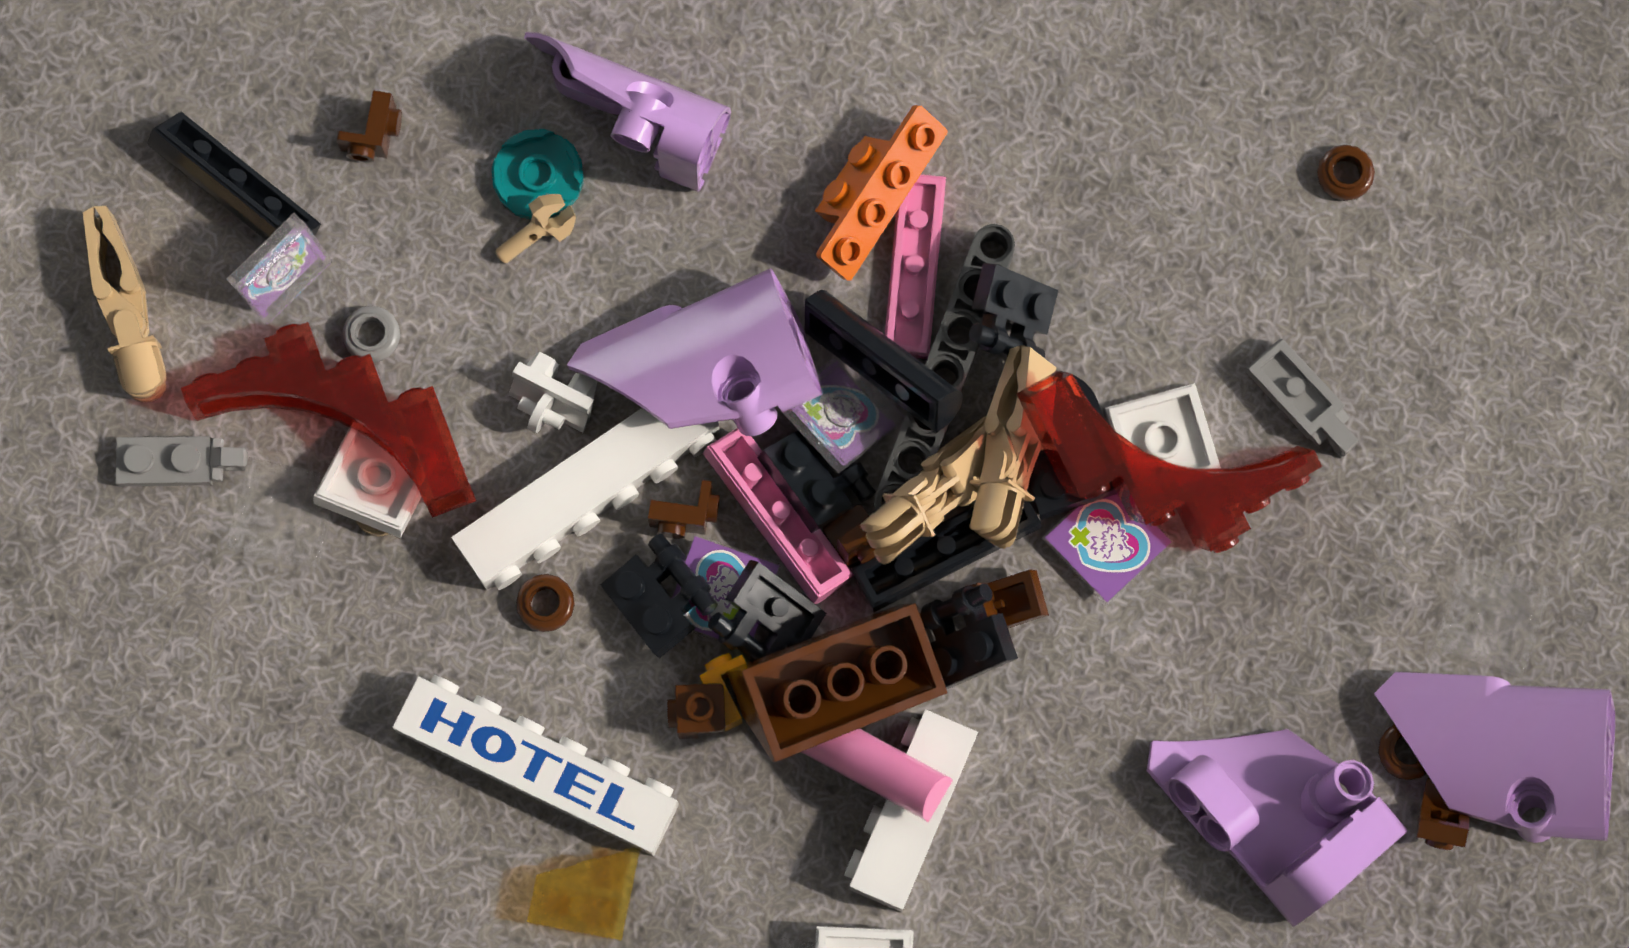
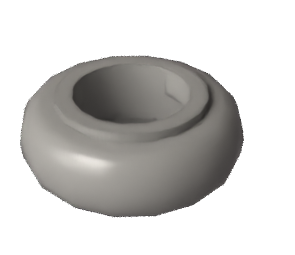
(371, 314)

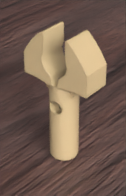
(540, 226)

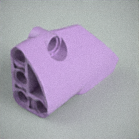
(643, 105)
(711, 359)
(1510, 749)
(1279, 812)

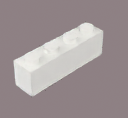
(898, 837)

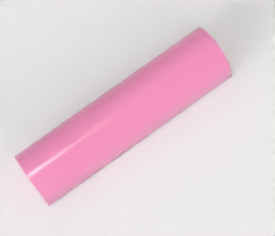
(805, 554)
(884, 771)

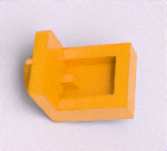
(716, 673)

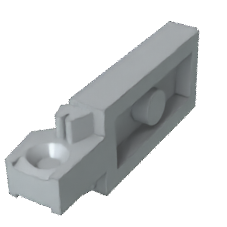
(1302, 397)
(175, 460)

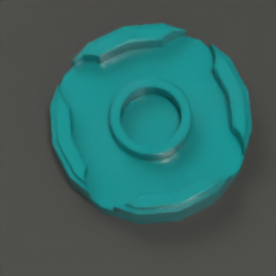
(520, 188)

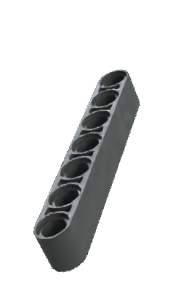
(946, 355)

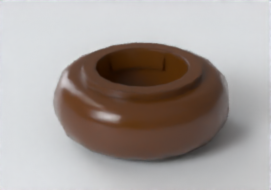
(1341, 190)
(535, 585)
(1391, 762)

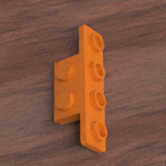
(873, 189)

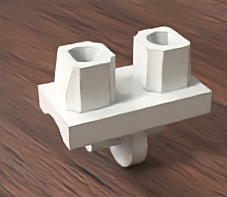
(549, 399)

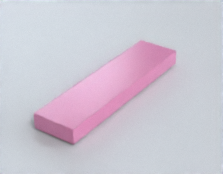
(915, 266)

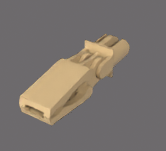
(137, 355)
(1009, 450)
(926, 498)

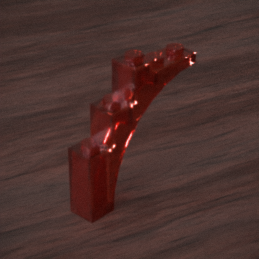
(352, 393)
(1208, 500)

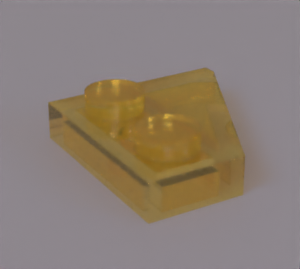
(587, 896)

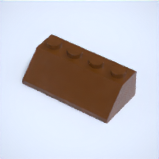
(838, 681)

